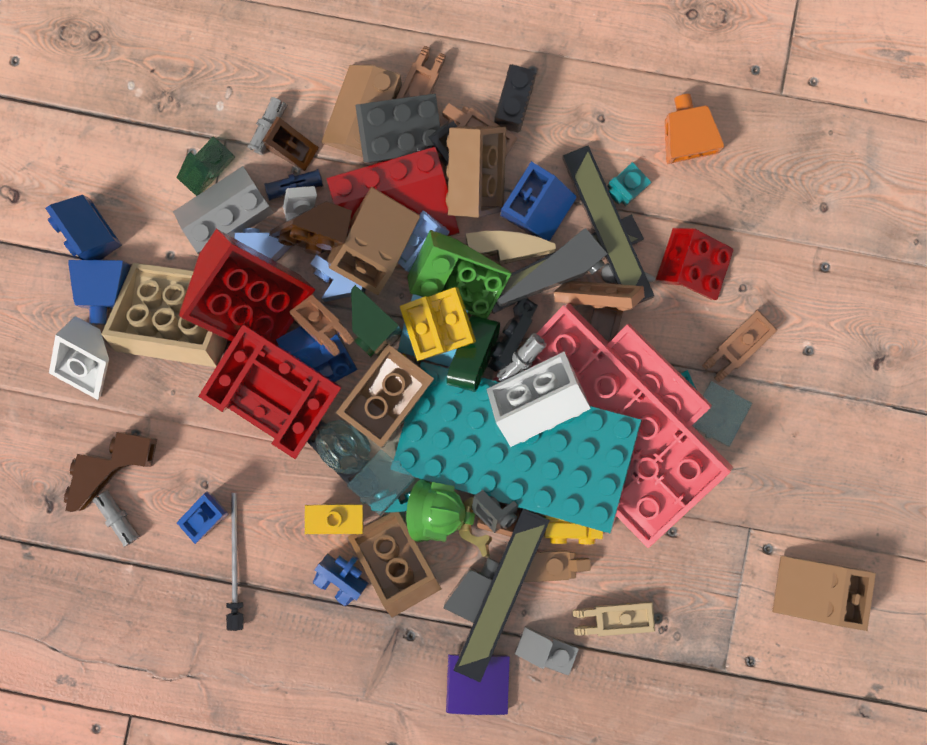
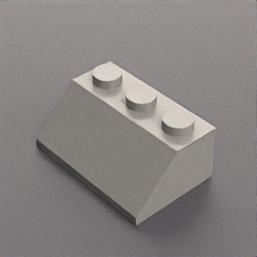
(226, 205)

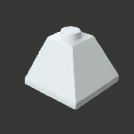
(80, 357)

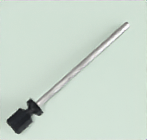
(235, 619)

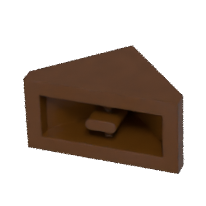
(289, 144)

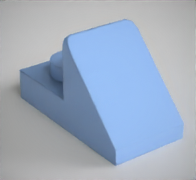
(340, 285)

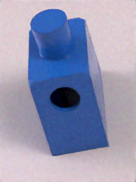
(97, 285)

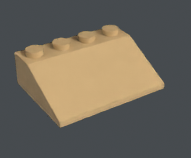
(149, 323)

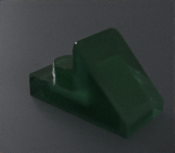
(201, 169)

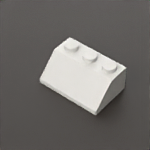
(537, 399)

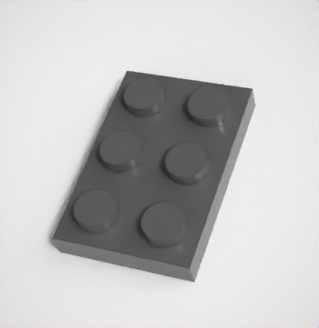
(397, 126)

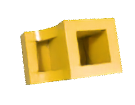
(334, 519)

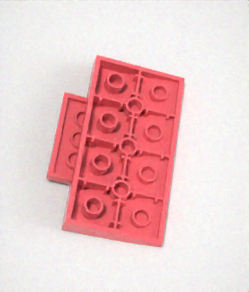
(629, 377)

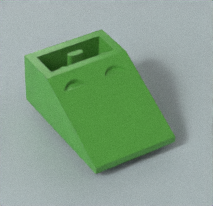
(450, 264)

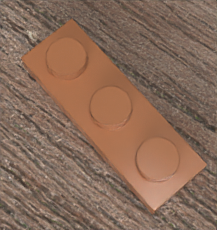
(599, 294)

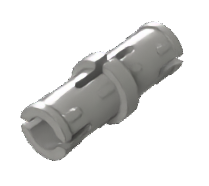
(273, 110)
(523, 357)
(116, 518)

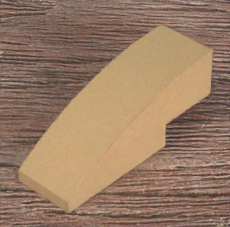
(509, 245)

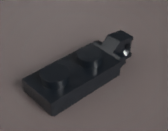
(514, 333)

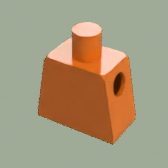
(690, 132)

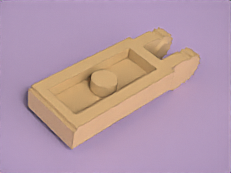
(617, 619)

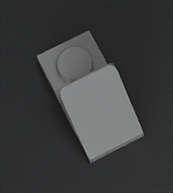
(546, 651)

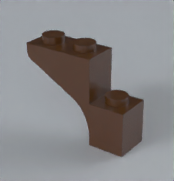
(94, 472)

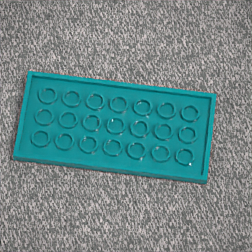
(562, 472)

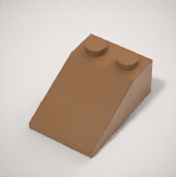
(385, 396)
(394, 564)

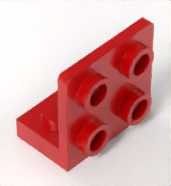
(695, 262)

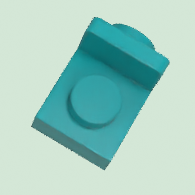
(628, 184)

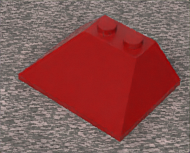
(270, 390)

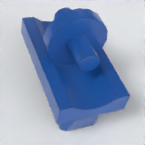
(342, 575)

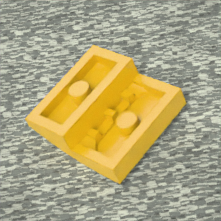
(437, 324)

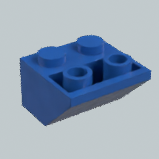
(538, 202)
(83, 228)
(309, 351)

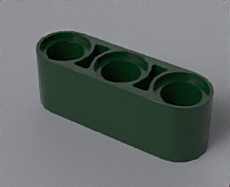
(471, 360)

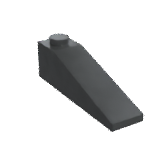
(570, 262)

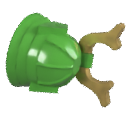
(438, 511)

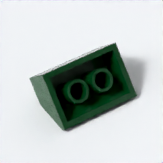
(371, 324)

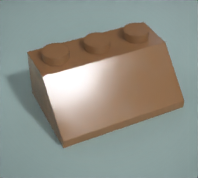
(360, 86)
(476, 170)

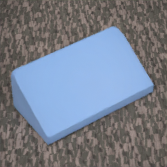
(418, 237)

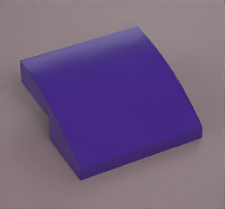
(475, 697)

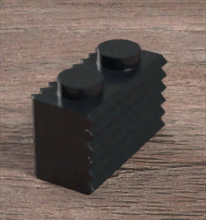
(515, 98)

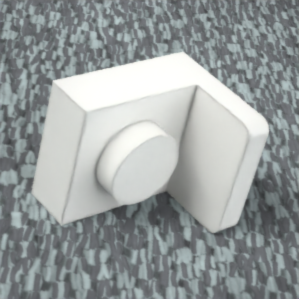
(298, 201)

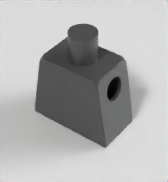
(470, 591)

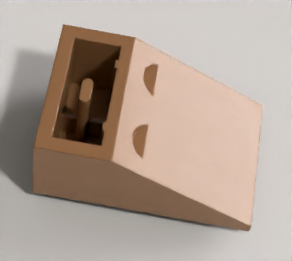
(374, 241)
(824, 592)

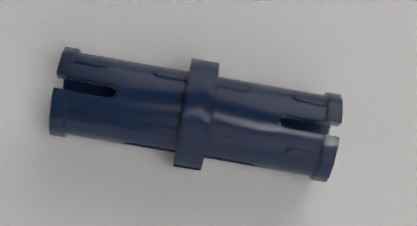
(278, 188)

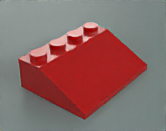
(409, 179)
(241, 287)

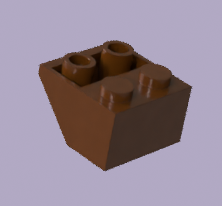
(315, 229)

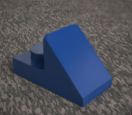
(202, 517)

